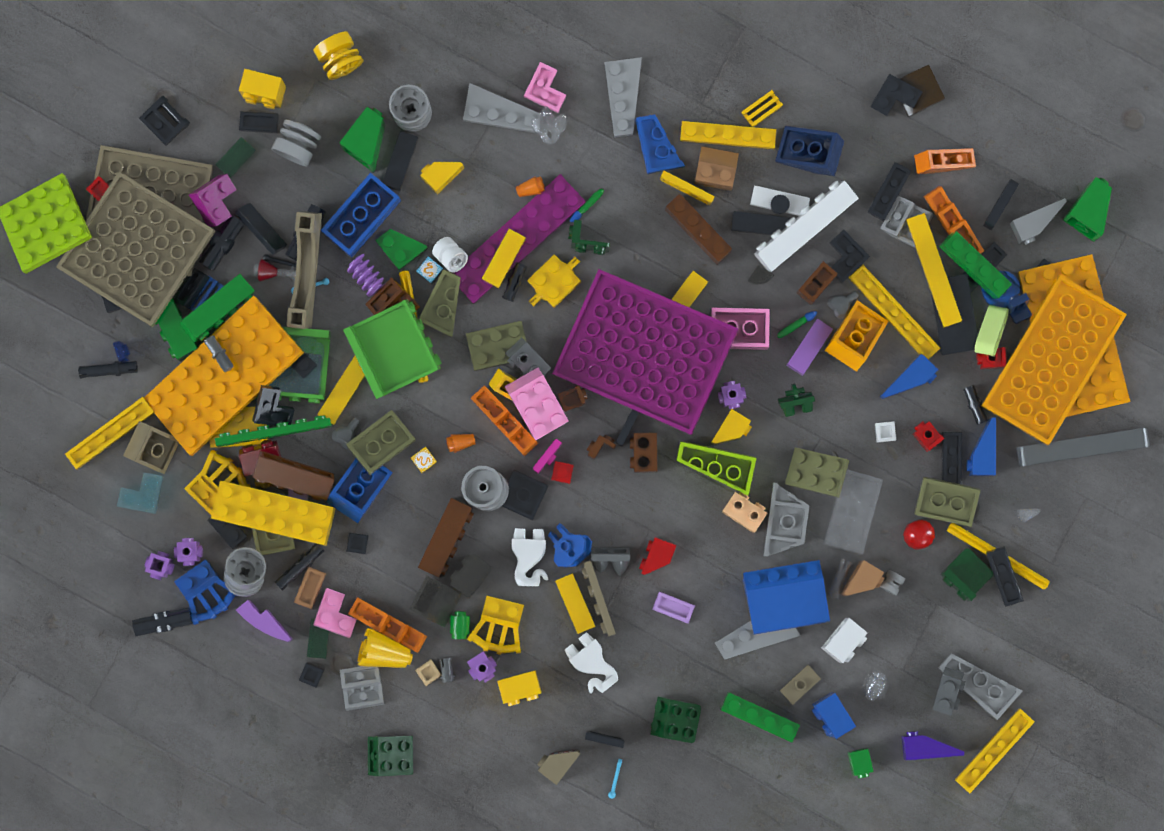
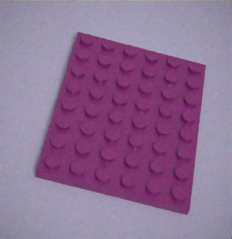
(645, 351)

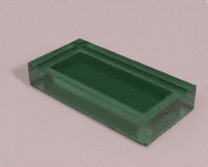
(235, 157)
(317, 641)

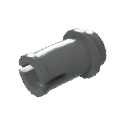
(447, 670)

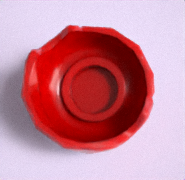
(919, 534)

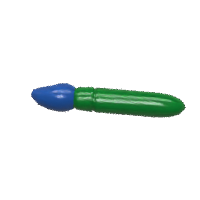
(577, 214)
(798, 323)

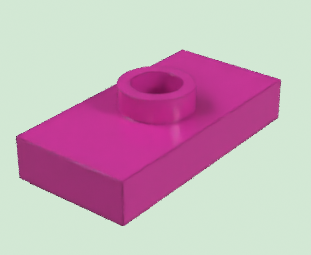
(548, 457)

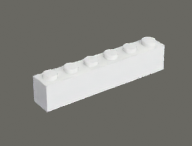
(805, 226)

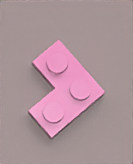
(540, 90)
(329, 616)

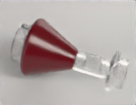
(265, 271)

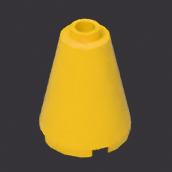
(382, 651)

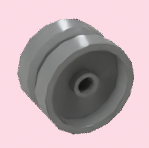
(474, 488)

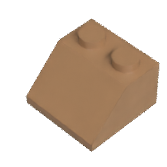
(716, 168)
(863, 578)

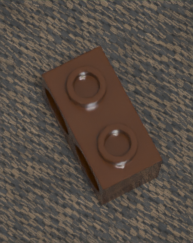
(817, 283)
(649, 452)

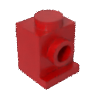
(999, 362)
(927, 443)

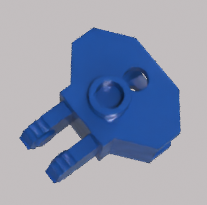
(570, 548)

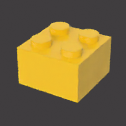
(262, 89)
(519, 687)

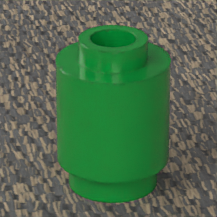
(459, 625)

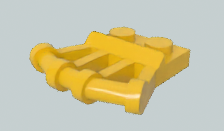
(203, 487)
(501, 613)

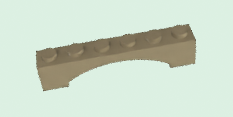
(308, 238)

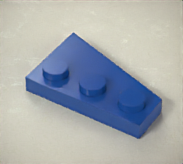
(656, 148)

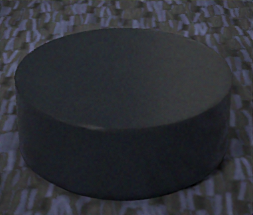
(779, 204)

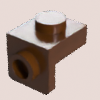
(572, 398)
(595, 447)

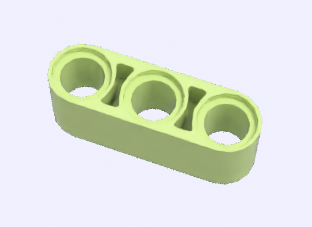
(991, 330)

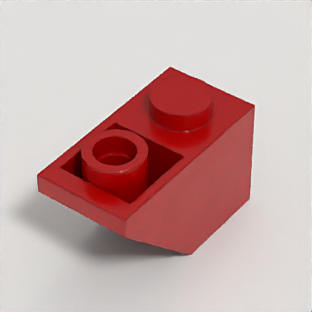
(659, 555)

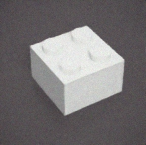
(845, 640)

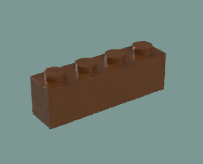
(698, 229)
(293, 475)
(445, 538)

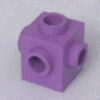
(727, 401)
(195, 548)
(152, 565)
(475, 663)

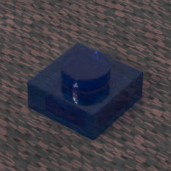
(122, 351)

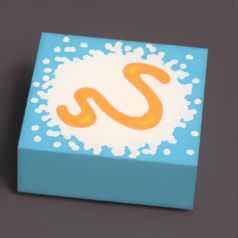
(429, 270)

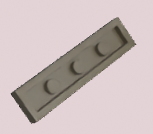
(600, 607)

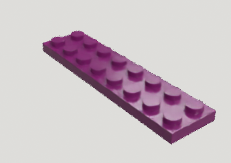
(534, 221)

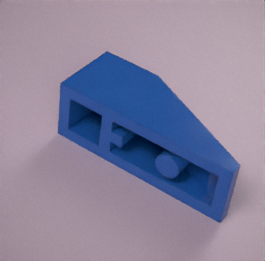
(914, 376)
(983, 456)

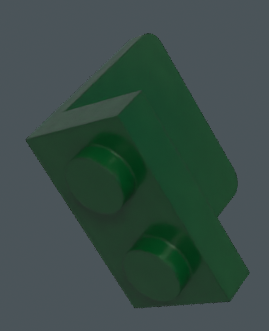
(582, 245)
(967, 574)
(675, 720)

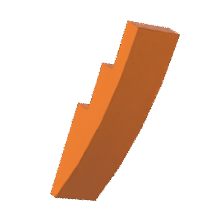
(950, 216)
(504, 420)
(387, 625)

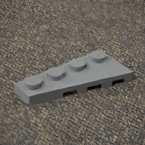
(622, 87)
(493, 110)
(743, 640)
(985, 689)

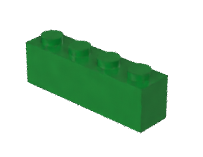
(975, 265)
(217, 308)
(180, 342)
(759, 717)

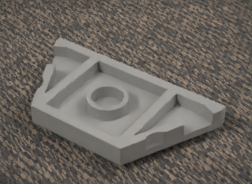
(785, 522)

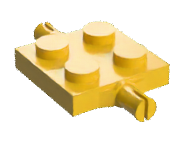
(554, 281)

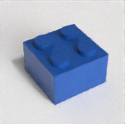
(833, 715)

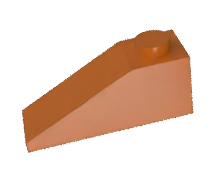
(944, 160)

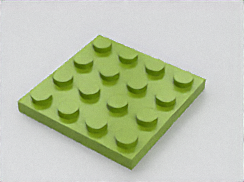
(44, 223)

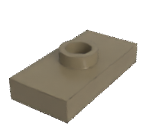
(800, 684)

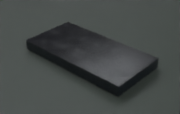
(962, 335)

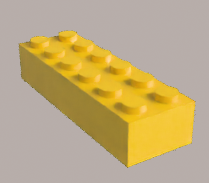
(273, 513)

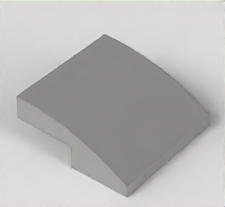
(896, 223)
(361, 687)

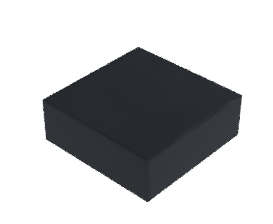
(357, 543)
(311, 675)

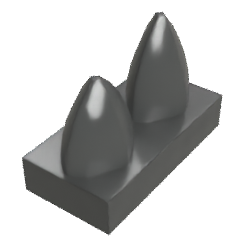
(618, 555)

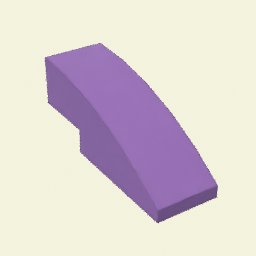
(809, 347)
(263, 621)

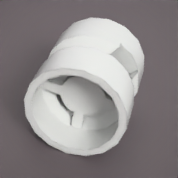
(450, 254)

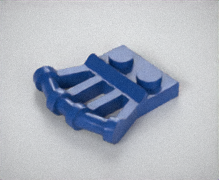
(195, 583)

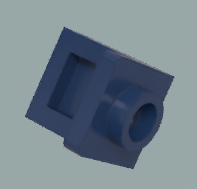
(1018, 308)

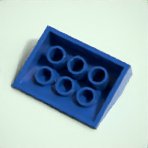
(786, 597)

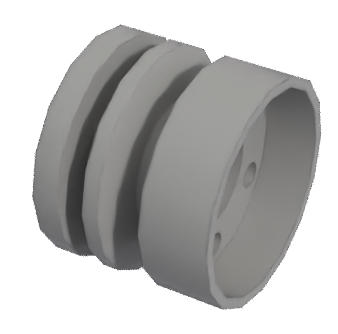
(405, 99)
(296, 142)
(246, 562)

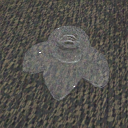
(549, 123)

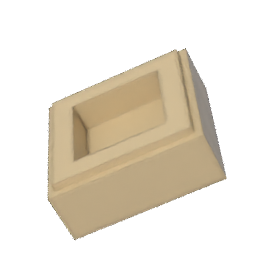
(428, 672)

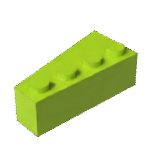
(722, 465)

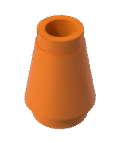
(531, 187)
(458, 442)

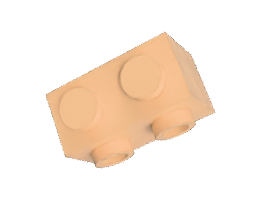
(745, 512)

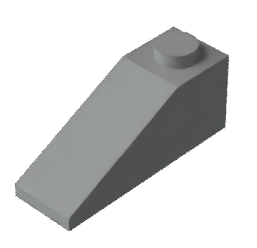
(1032, 224)

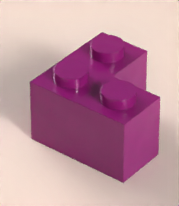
(209, 199)

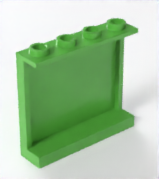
(392, 348)

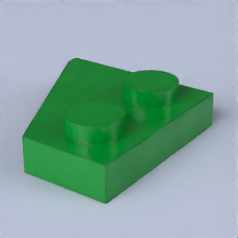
(400, 248)

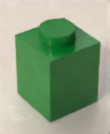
(860, 762)

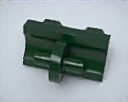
(798, 397)

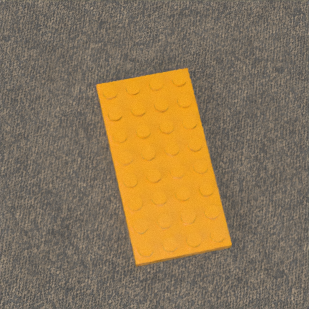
(1054, 360)
(1107, 383)
(203, 398)

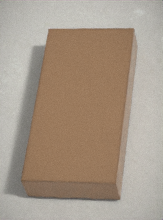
(310, 587)

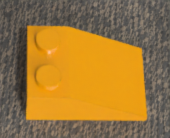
(856, 336)

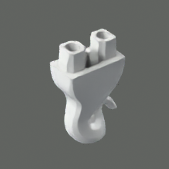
(528, 554)
(591, 661)

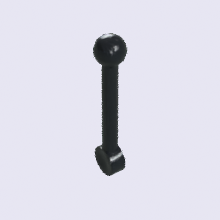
(266, 257)

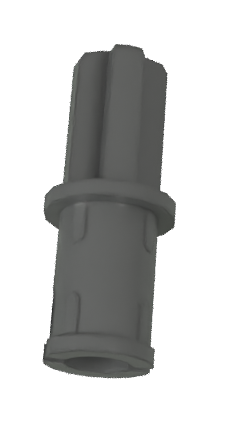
(218, 353)

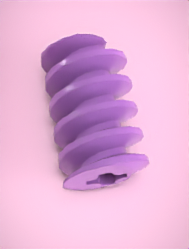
(365, 275)

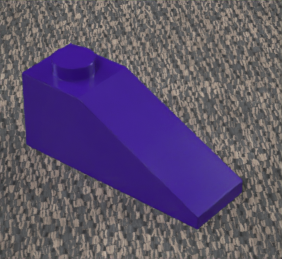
(923, 747)

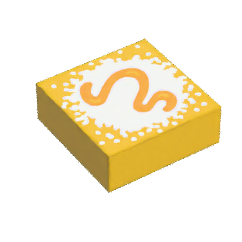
(423, 460)

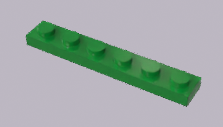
(265, 432)

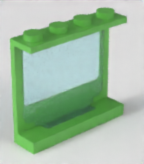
(315, 345)

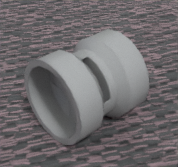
(892, 582)

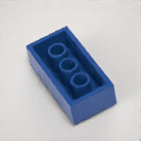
(361, 215)

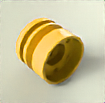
(338, 54)

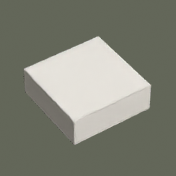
(885, 432)

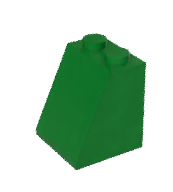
(365, 138)
(1091, 209)

